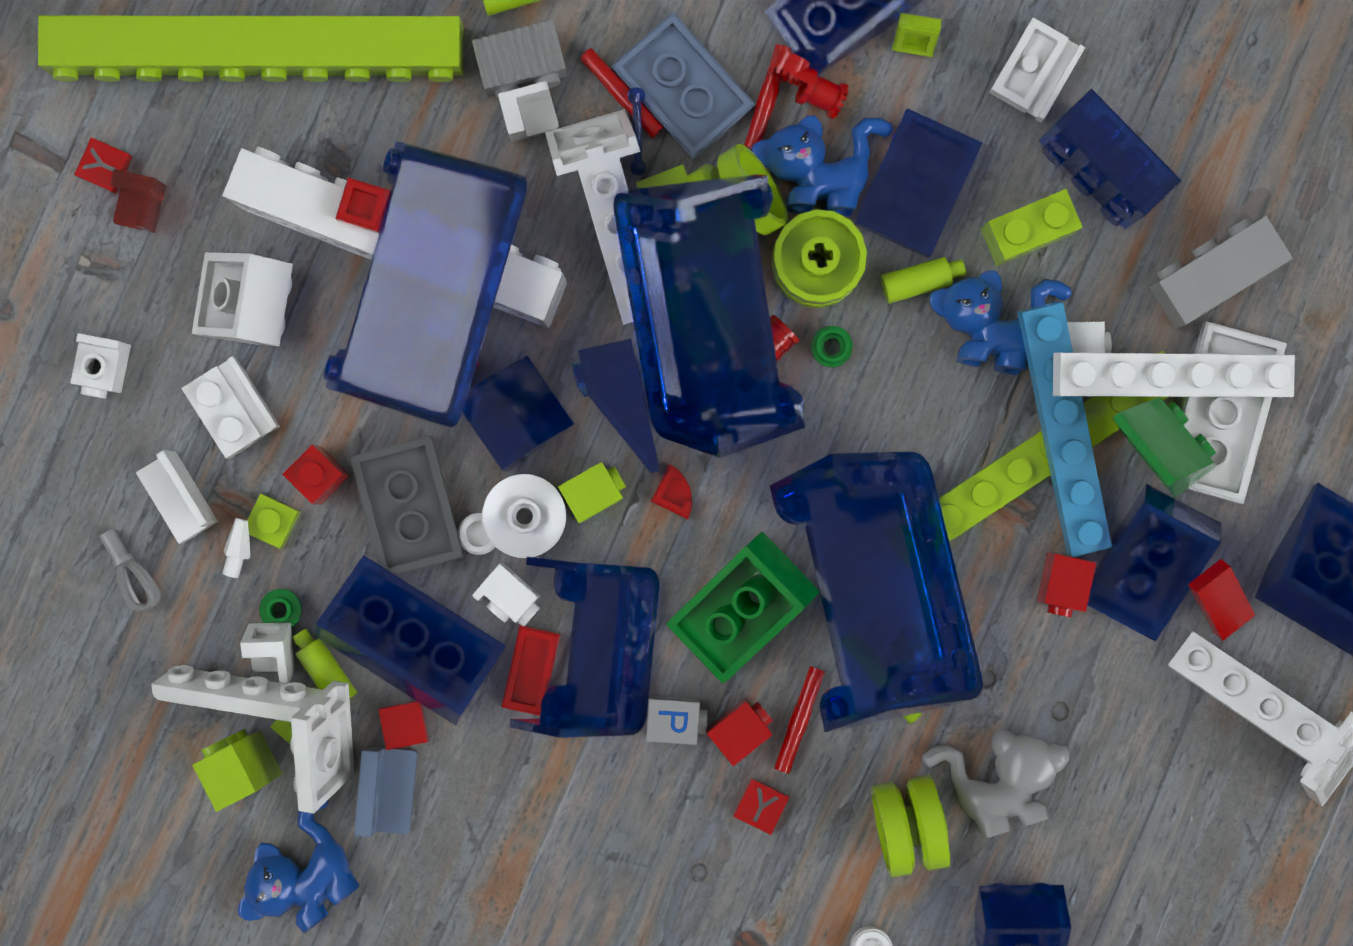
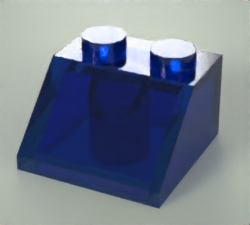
(515, 413)
(1022, 915)

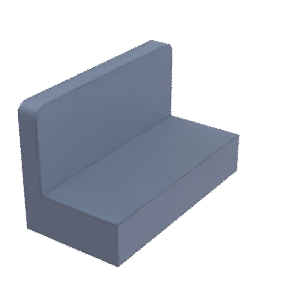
(385, 791)

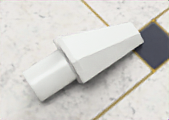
(237, 548)

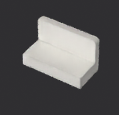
(176, 496)

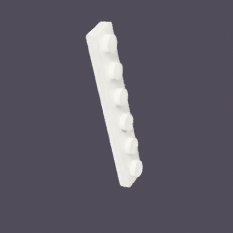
(1173, 375)

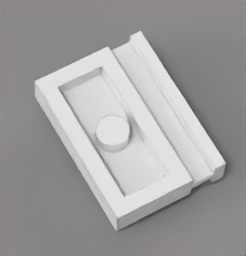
(1037, 70)
(230, 407)

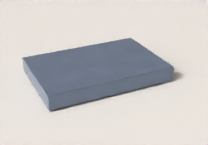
(683, 86)

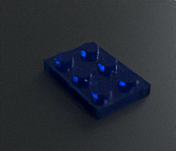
(918, 183)

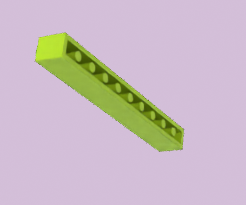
(251, 47)

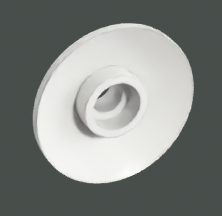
(502, 508)

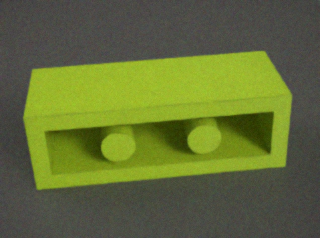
(236, 768)

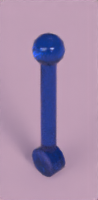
(636, 97)

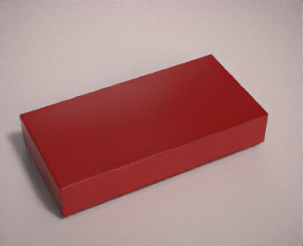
(1221, 599)
(530, 669)

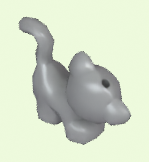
(1023, 769)

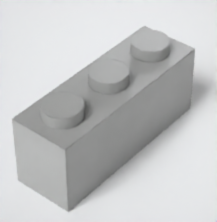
(1219, 270)

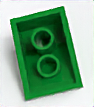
(1165, 443)
(743, 607)

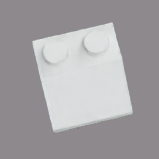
(242, 298)

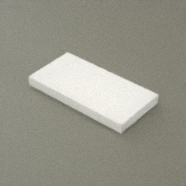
(1229, 423)

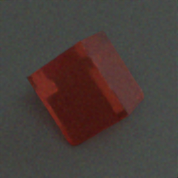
(138, 200)

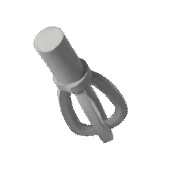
(123, 559)

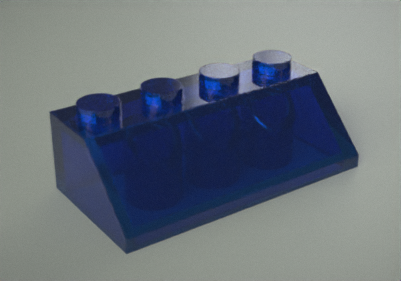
(409, 640)

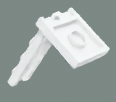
(595, 152)
(317, 717)
(1290, 723)

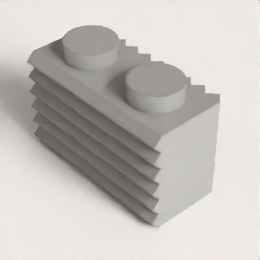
(520, 58)

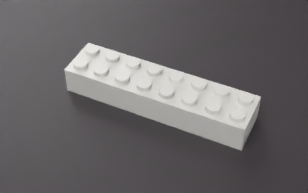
(309, 205)

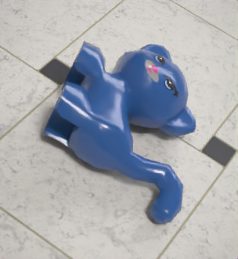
(799, 156)
(975, 309)
(278, 884)

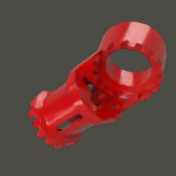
(811, 87)

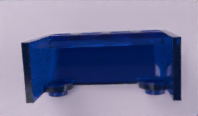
(607, 650)

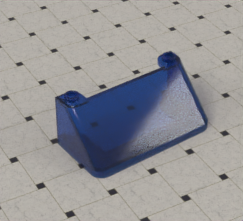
(430, 284)
(704, 313)
(883, 585)

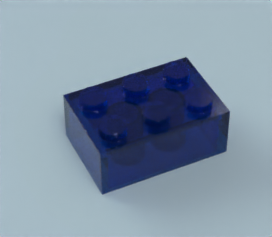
(1108, 161)

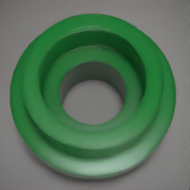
(841, 337)
(287, 597)

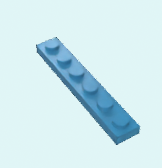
(1064, 434)

